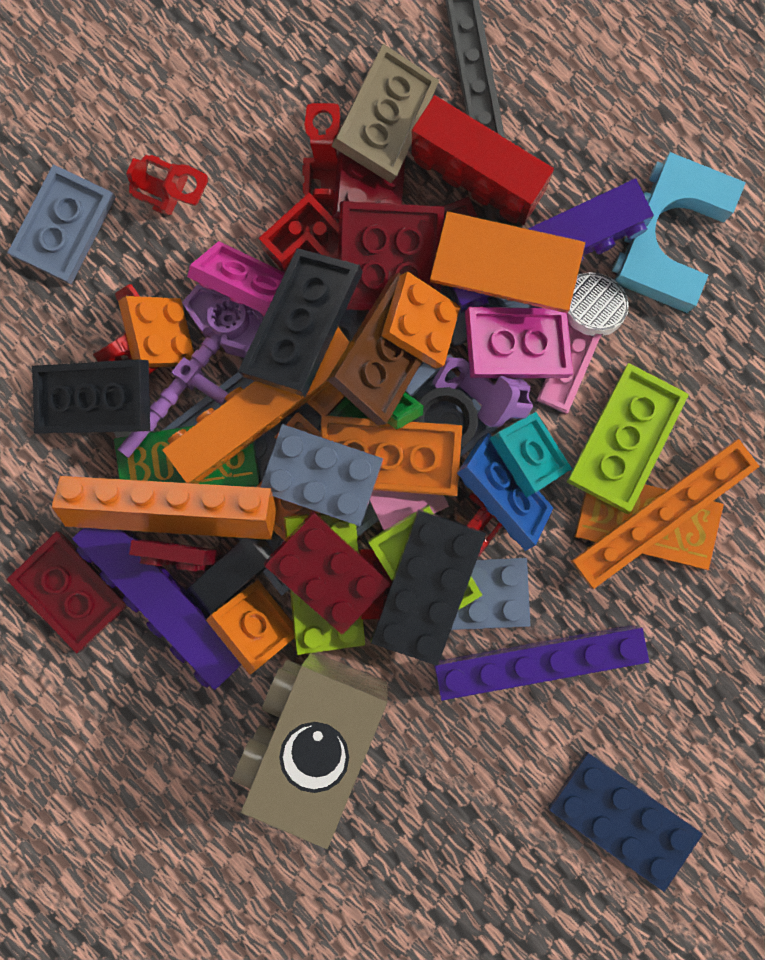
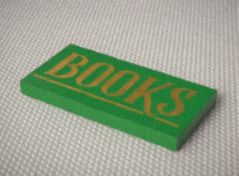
(152, 464)

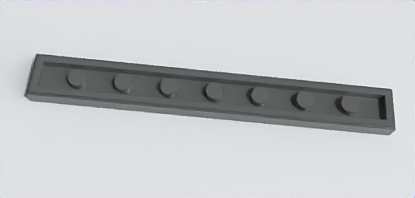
(475, 74)

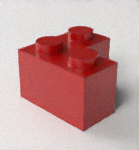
(302, 227)

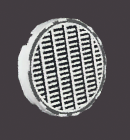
(597, 305)

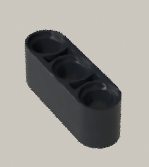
(230, 574)

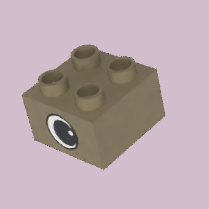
(313, 757)

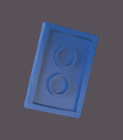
(496, 487)

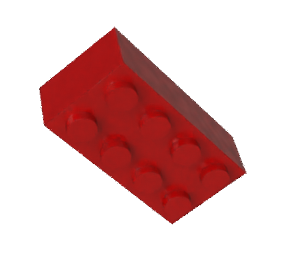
(479, 161)

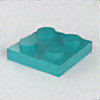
(530, 454)

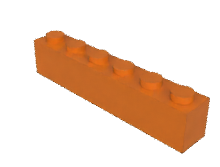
(242, 420)
(165, 507)

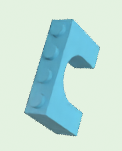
(676, 185)

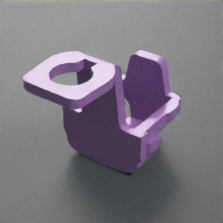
(499, 401)

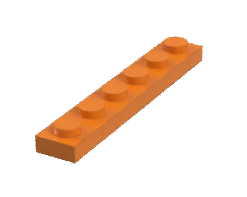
(665, 513)

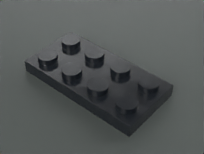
(301, 322)
(91, 397)
(428, 587)

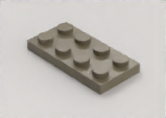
(384, 113)

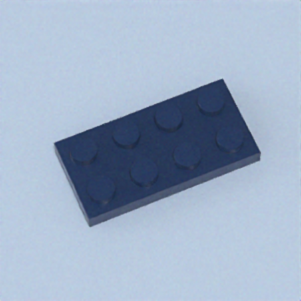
(625, 821)

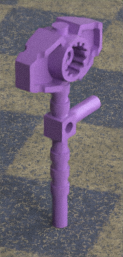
(221, 324)

